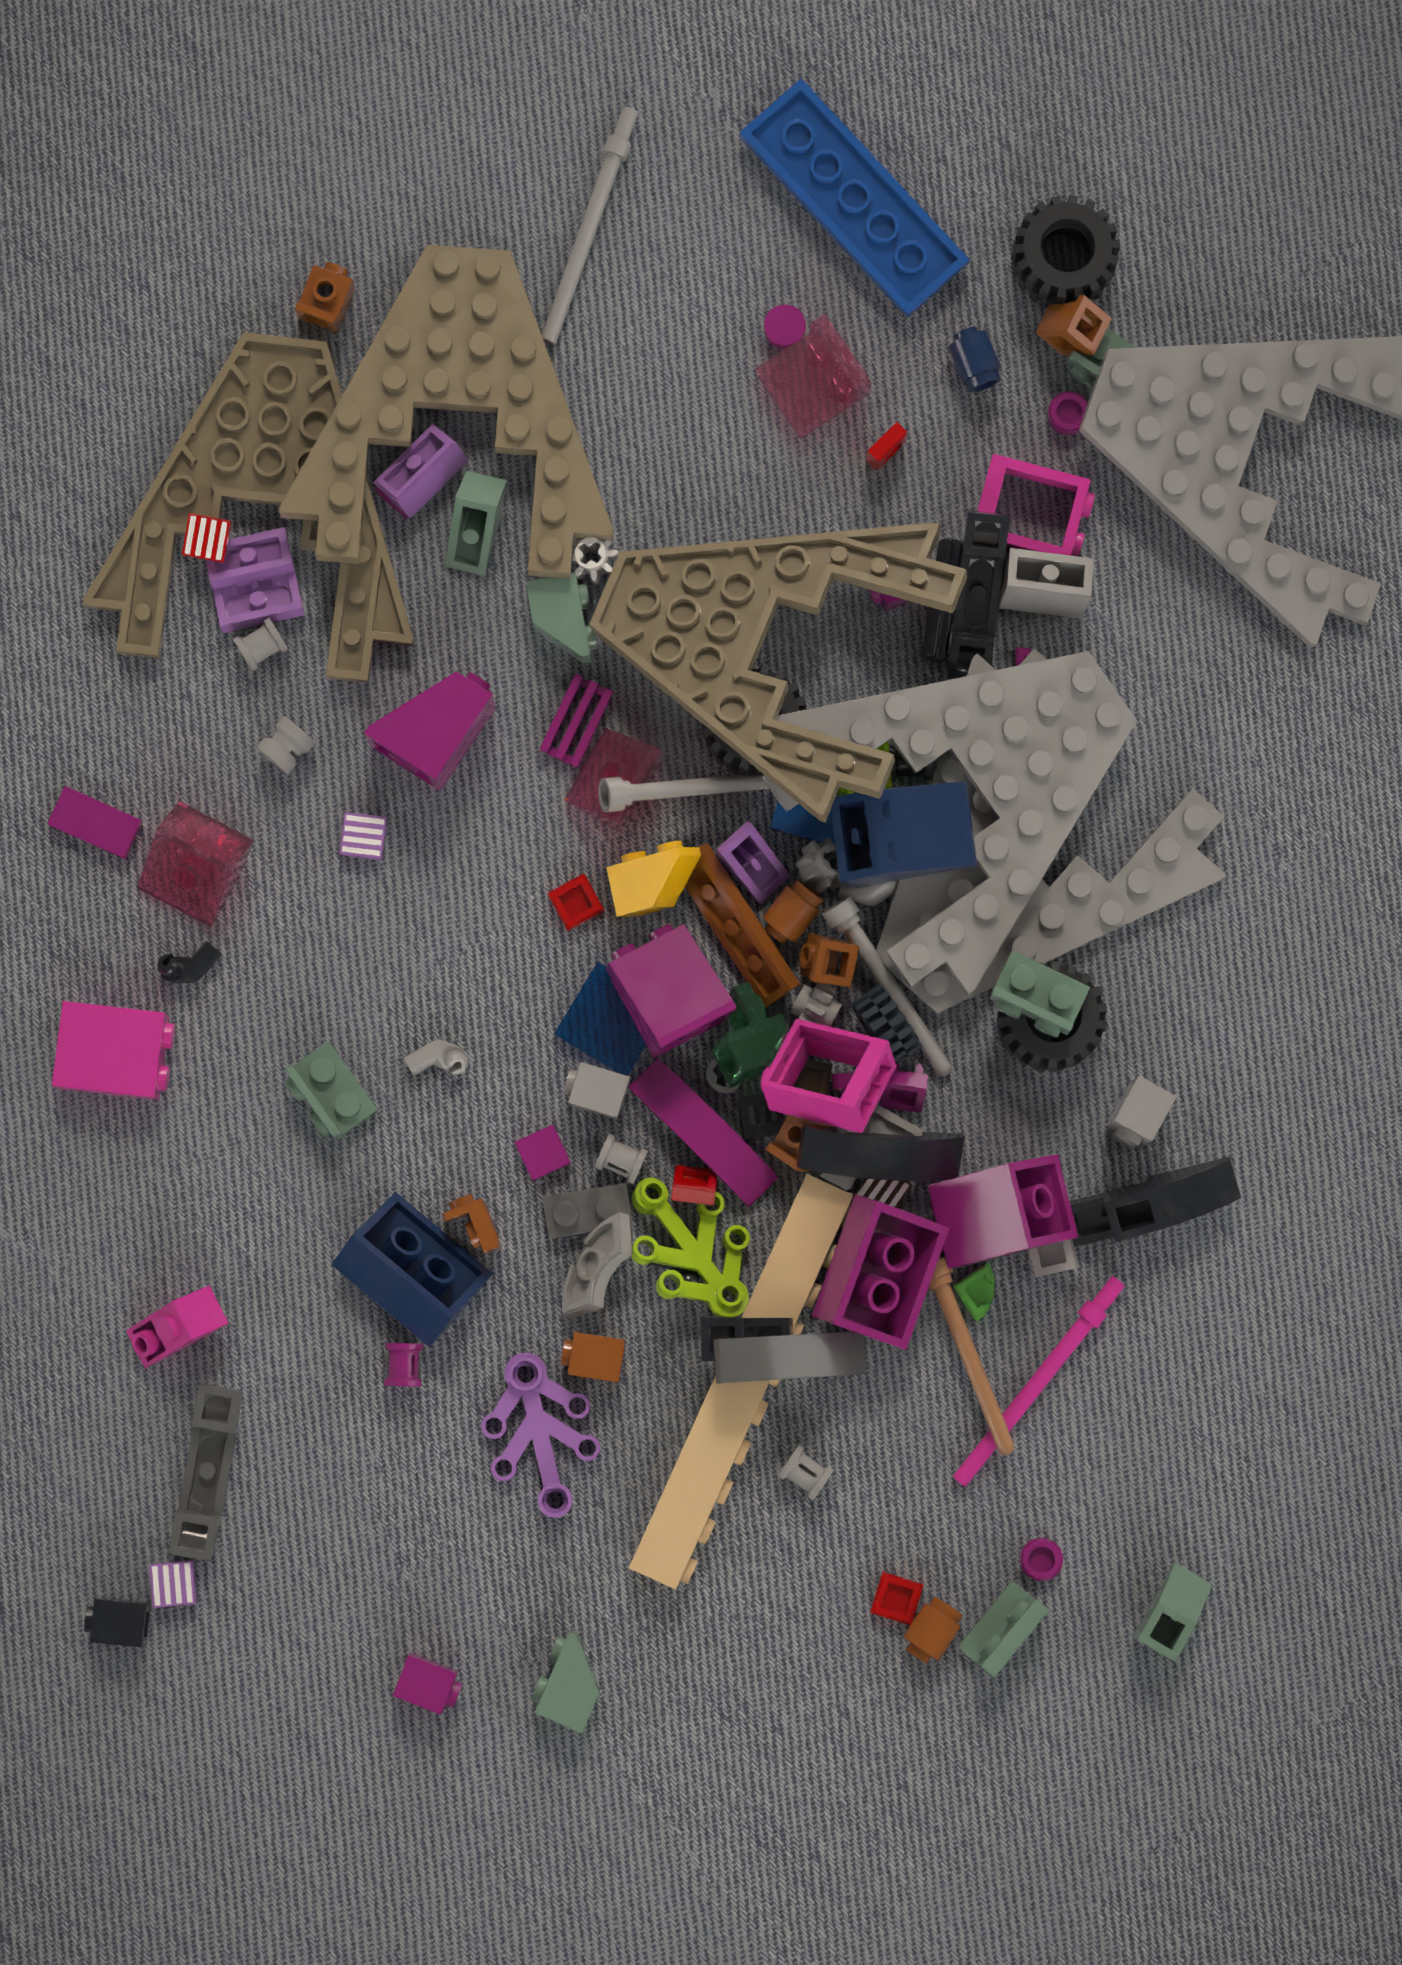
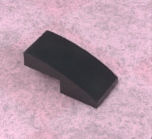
(739, 1328)

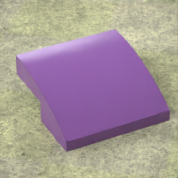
(255, 581)

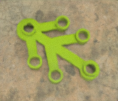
(693, 1253)

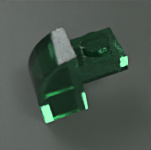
(754, 1043)

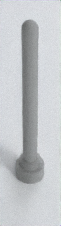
(617, 794)
(845, 918)

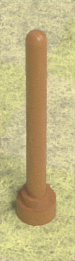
(941, 1285)

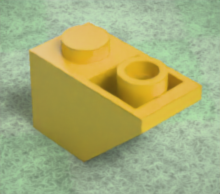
(651, 881)

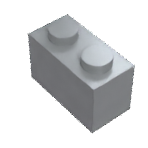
(1046, 583)
(1140, 1113)

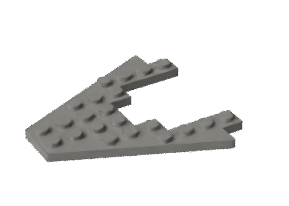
(1184, 432)
(1034, 751)
(1076, 904)

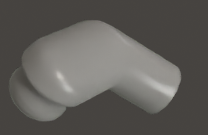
(868, 895)
(438, 1054)

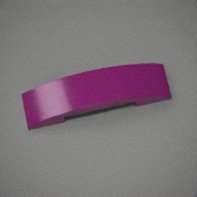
(703, 1132)

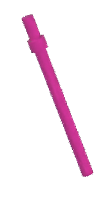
(1090, 1316)

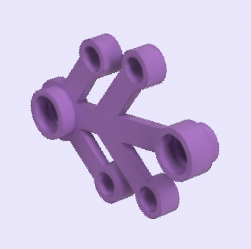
(538, 1426)

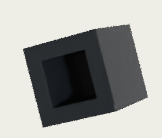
(118, 1621)

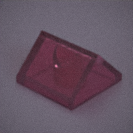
(613, 757)

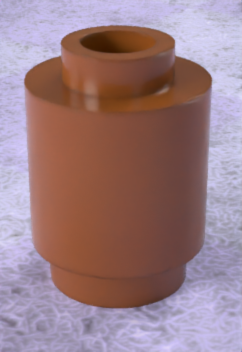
(792, 912)
(932, 1630)

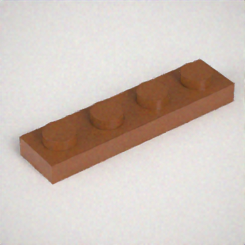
(739, 929)

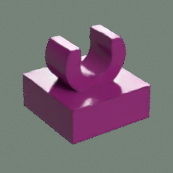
(906, 1090)

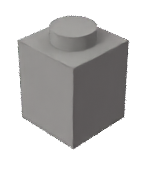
(596, 1090)

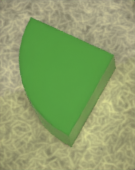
(977, 1291)

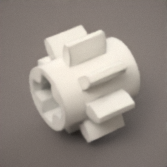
(590, 567)

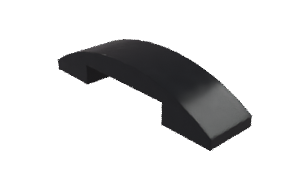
(978, 603)
(880, 1155)

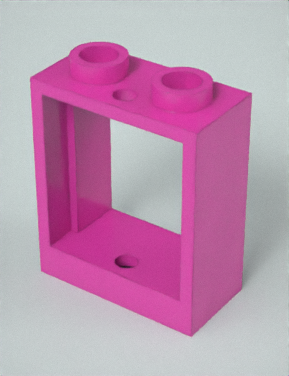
(1080, 508)
(854, 1109)

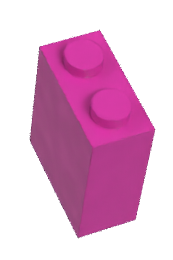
(112, 1050)

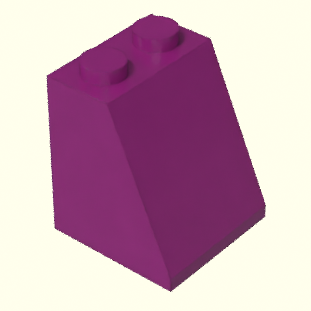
(434, 727)
(669, 989)
(1003, 1210)

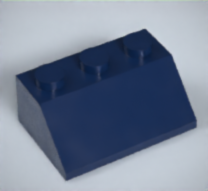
(411, 1269)

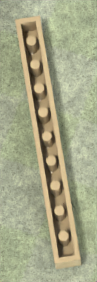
(731, 1407)

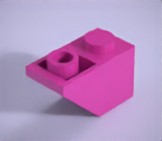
(177, 1326)

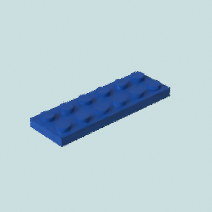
(854, 198)

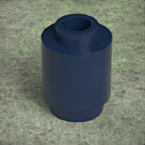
(975, 359)

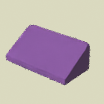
(421, 470)

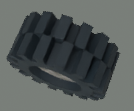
(885, 1021)

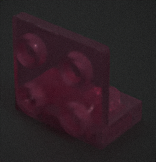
(814, 378)

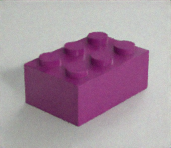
(880, 1271)

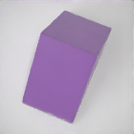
(752, 862)

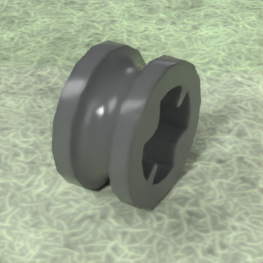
(712, 1079)

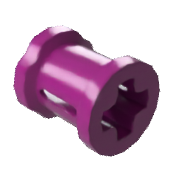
(403, 1364)

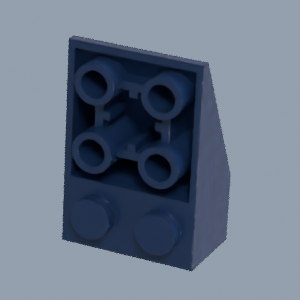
(903, 833)

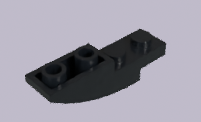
(1155, 1204)

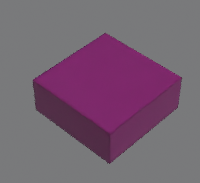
(542, 1152)

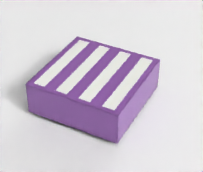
(363, 836)
(173, 1584)

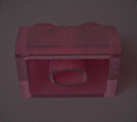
(194, 863)

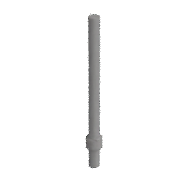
(615, 151)

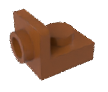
(481, 1229)

